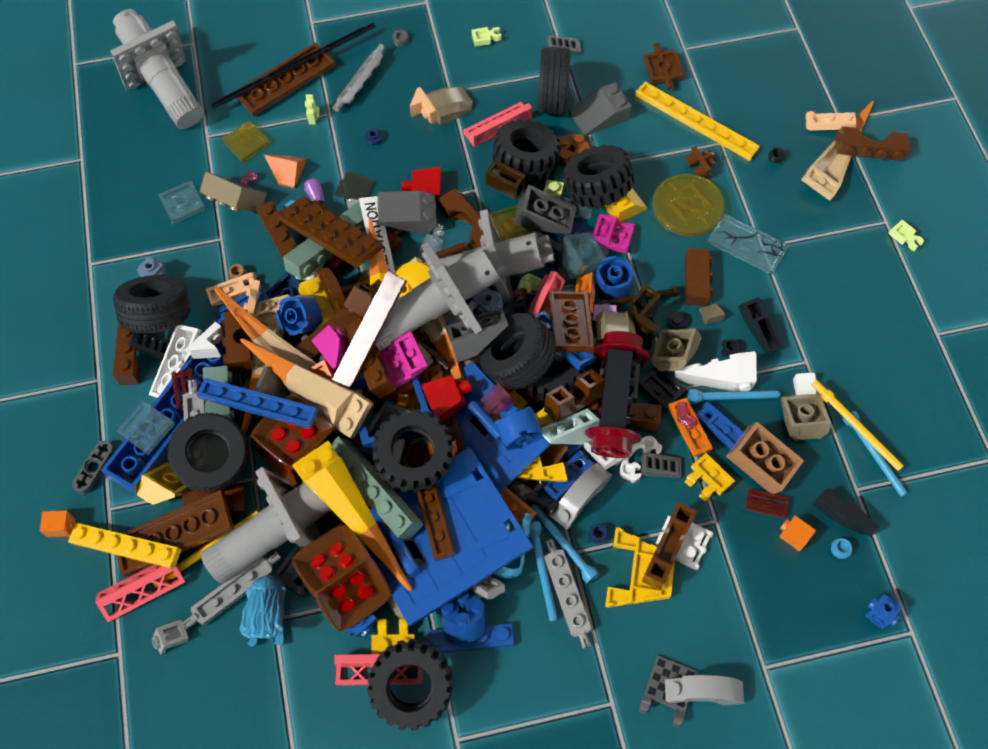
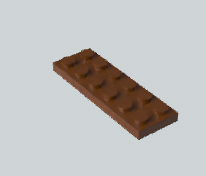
(282, 86)
(330, 231)
(183, 528)

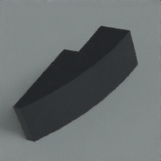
(761, 325)
(845, 513)

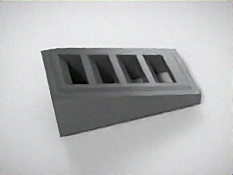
(556, 41)
(653, 472)

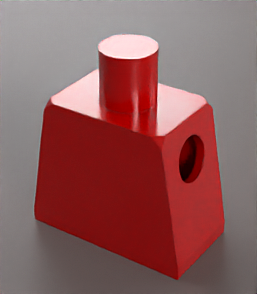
(425, 180)
(446, 396)

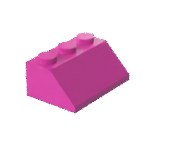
(332, 345)

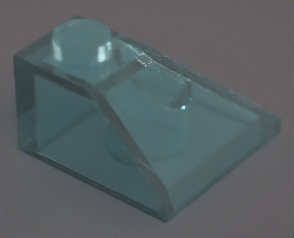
(581, 254)

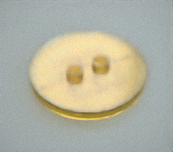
(688, 205)

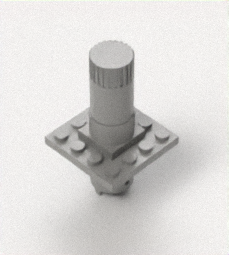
(154, 58)
(517, 254)
(443, 292)
(288, 517)

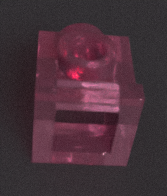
(496, 400)

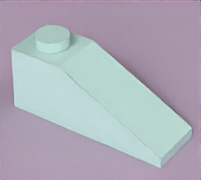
(571, 429)

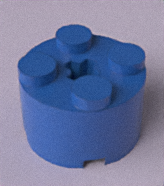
(614, 277)
(299, 314)
(518, 428)
(463, 618)

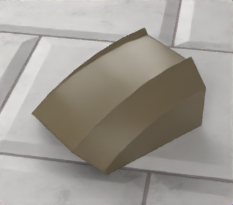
(450, 103)
(612, 321)
(675, 349)
(805, 416)

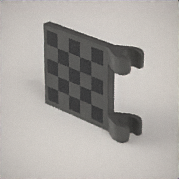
(655, 687)

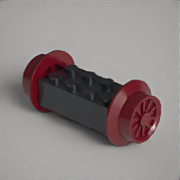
(621, 352)

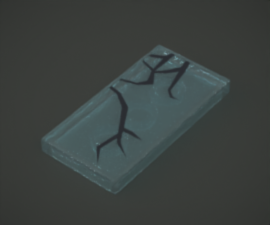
(748, 243)

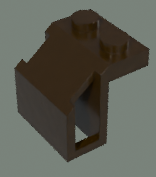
(506, 179)
(643, 325)

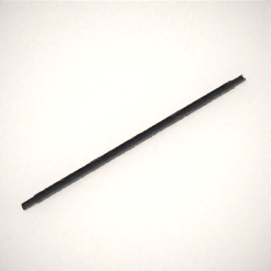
(293, 65)

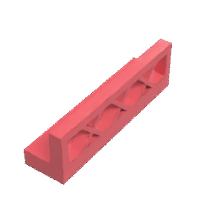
(487, 128)
(550, 282)
(132, 584)
(367, 661)

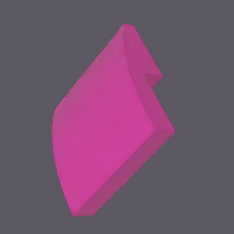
(613, 234)
(403, 359)

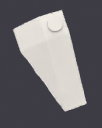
(175, 357)
(730, 374)

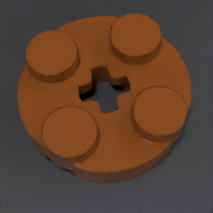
(571, 141)

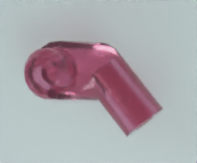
(249, 175)
(682, 416)

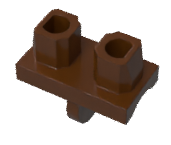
(696, 157)

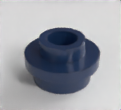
(373, 136)
(598, 528)

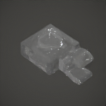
(434, 240)

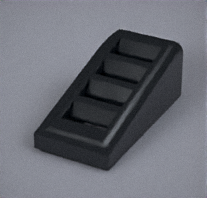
(161, 345)

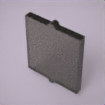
(354, 186)

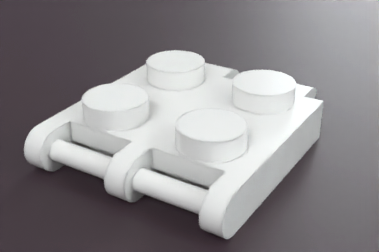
(690, 544)

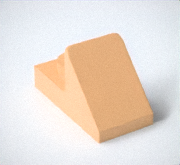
(421, 104)

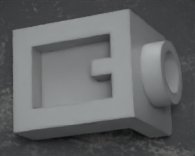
(169, 636)

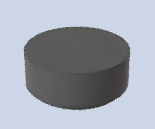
(400, 37)

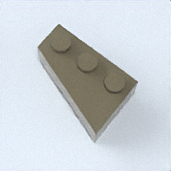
(231, 193)

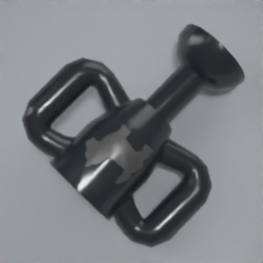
(530, 495)

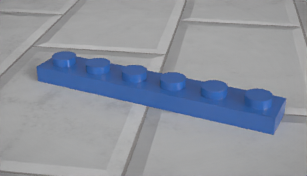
(257, 403)

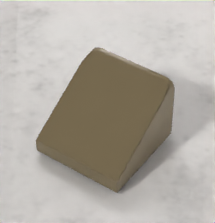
(712, 314)

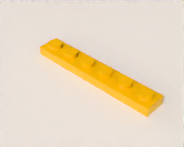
(125, 545)

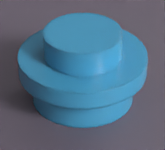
(841, 548)

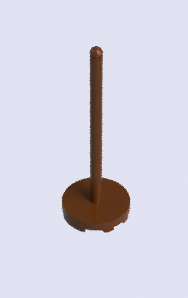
(336, 293)

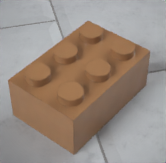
(764, 458)

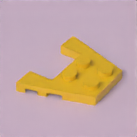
(535, 470)
(639, 591)

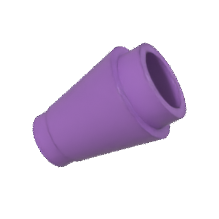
(314, 190)

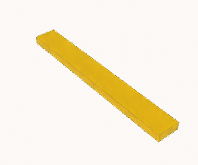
(697, 121)

